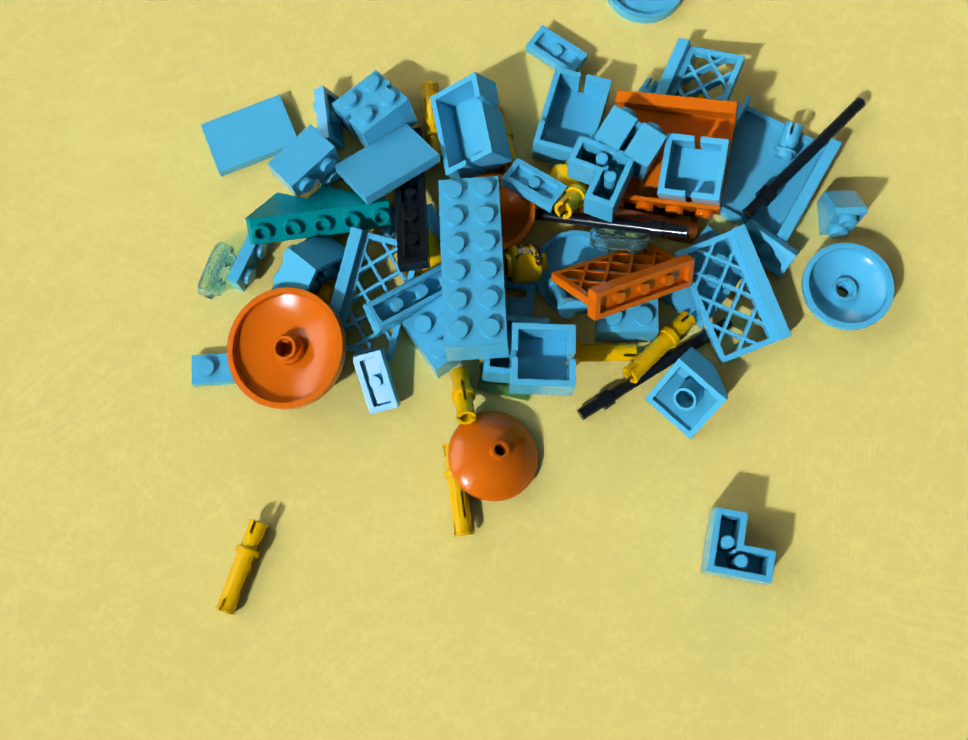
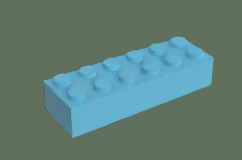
(472, 269)

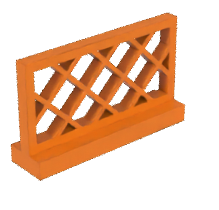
(629, 289)

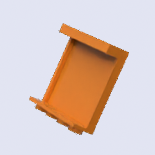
(677, 116)

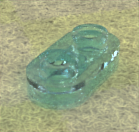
(610, 239)
(213, 277)

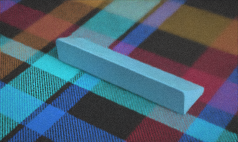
(403, 301)

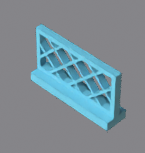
(681, 62)
(348, 282)
(758, 291)

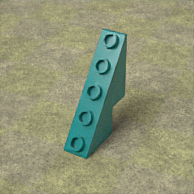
(321, 214)

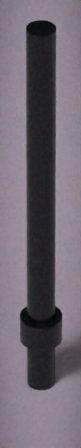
(769, 192)
(655, 228)
(607, 398)

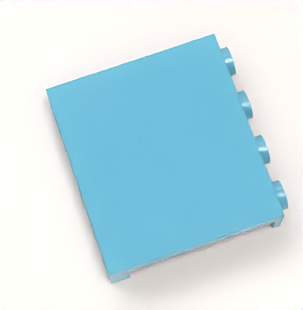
(755, 165)

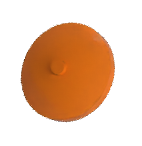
(286, 348)

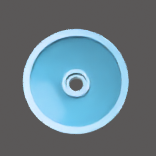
(861, 276)

